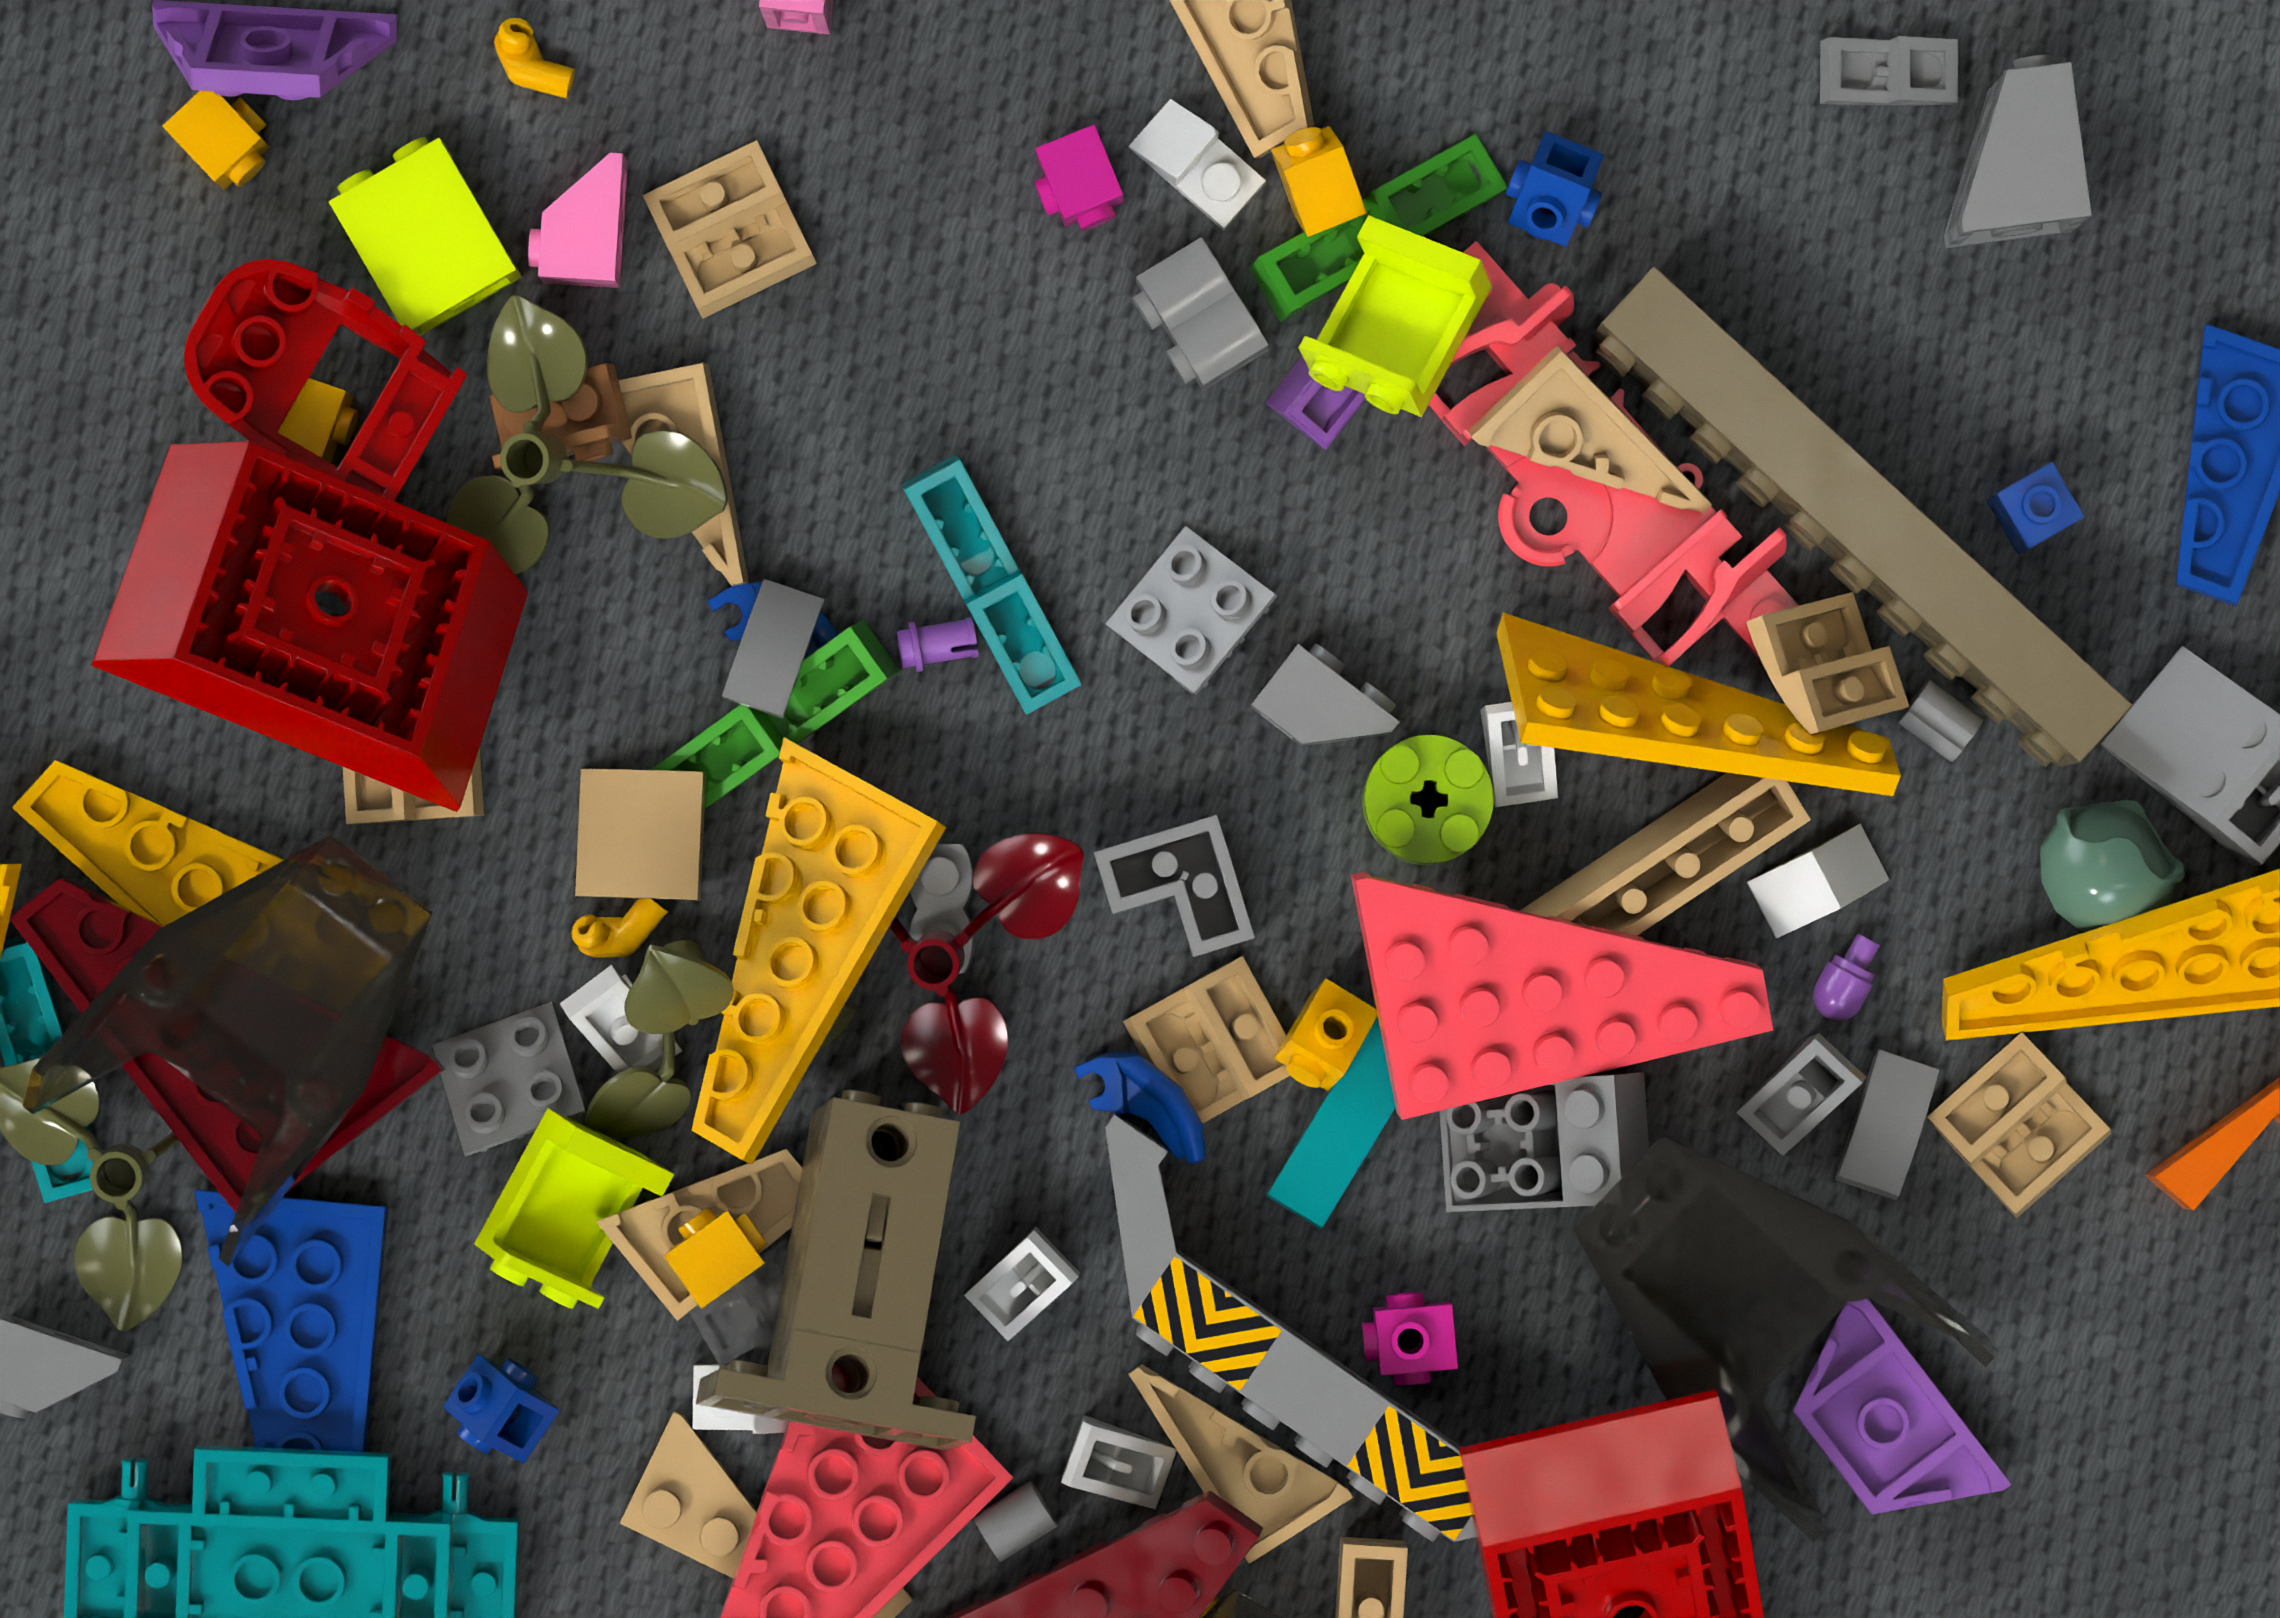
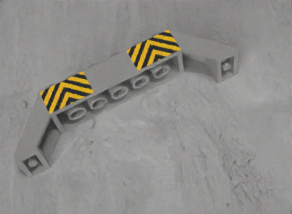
(1273, 1364)

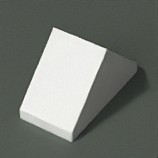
(1516, 769)
(1818, 881)
(1022, 1284)
(1118, 1463)

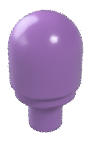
(1846, 981)

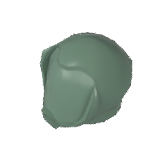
(2106, 864)

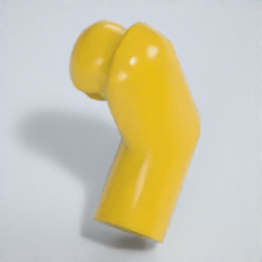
(525, 63)
(617, 935)

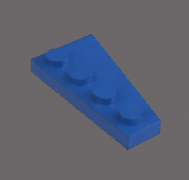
(2230, 465)

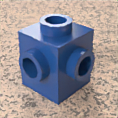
(1555, 189)
(500, 1408)

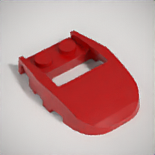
(263, 342)

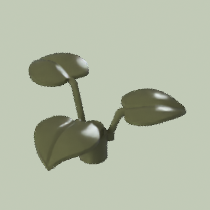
(541, 360)
(669, 992)
(118, 1261)

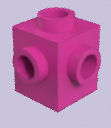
(1436, 1338)

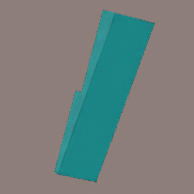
(991, 583)
(28, 1029)
(1338, 1136)

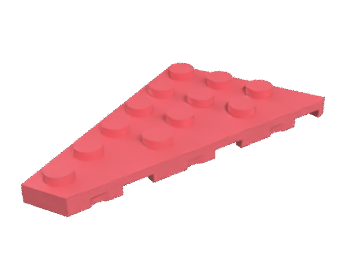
(1516, 1000)
(854, 1519)

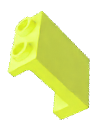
(423, 236)
(1398, 319)
(551, 1206)

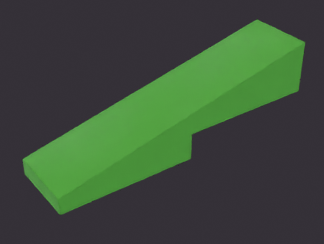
(1416, 201)
(752, 739)

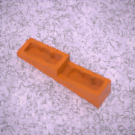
(2203, 1162)

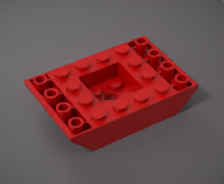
(230, 621)
(1615, 1516)

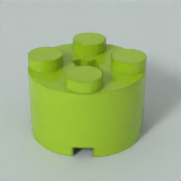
(1455, 775)

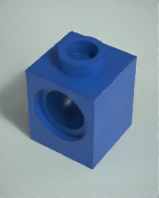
(2035, 508)

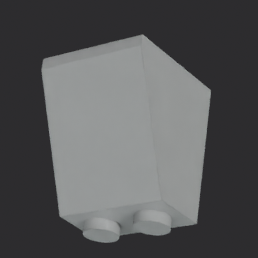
(2024, 160)

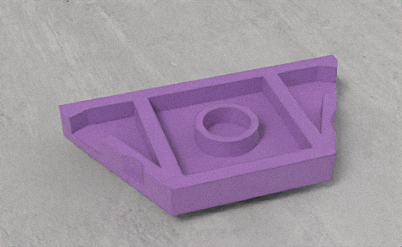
(269, 48)
(1888, 1420)

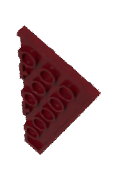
(85, 947)
(1157, 1571)

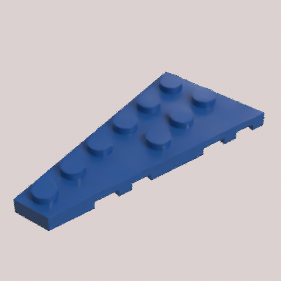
(303, 1317)

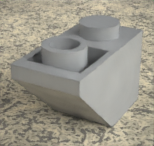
(1318, 705)

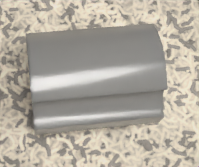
(1940, 720)
(1015, 1521)

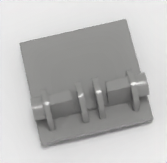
(1191, 610)
(507, 1078)

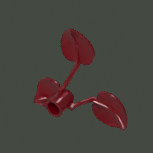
(963, 1045)

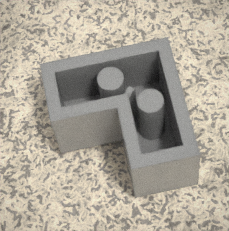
(1186, 865)

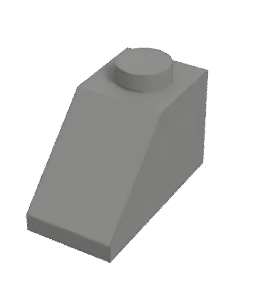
(48, 1366)

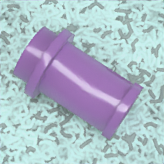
(936, 643)

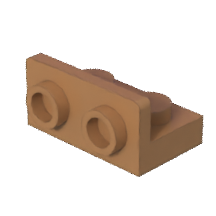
(583, 423)

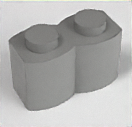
(1199, 314)
(943, 895)

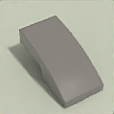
(1889, 71)
(773, 648)
(1887, 1124)

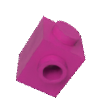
(1078, 179)

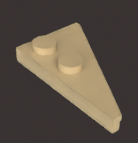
(686, 404)
(1570, 423)
(1241, 1464)
(691, 1501)

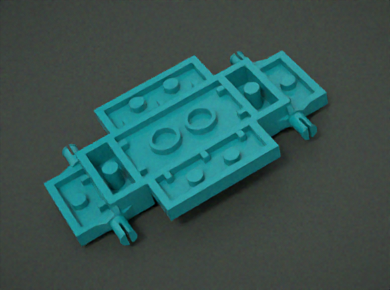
(287, 1541)

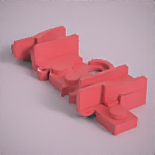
(1622, 534)

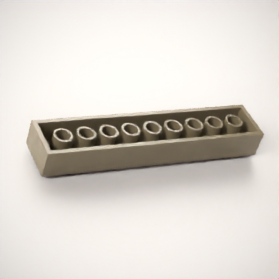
(1859, 521)

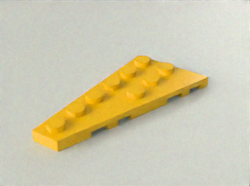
(1633, 708)
(136, 848)
(810, 922)
(2166, 963)

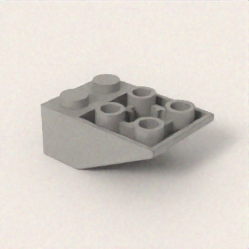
(2207, 754)
(1544, 1144)

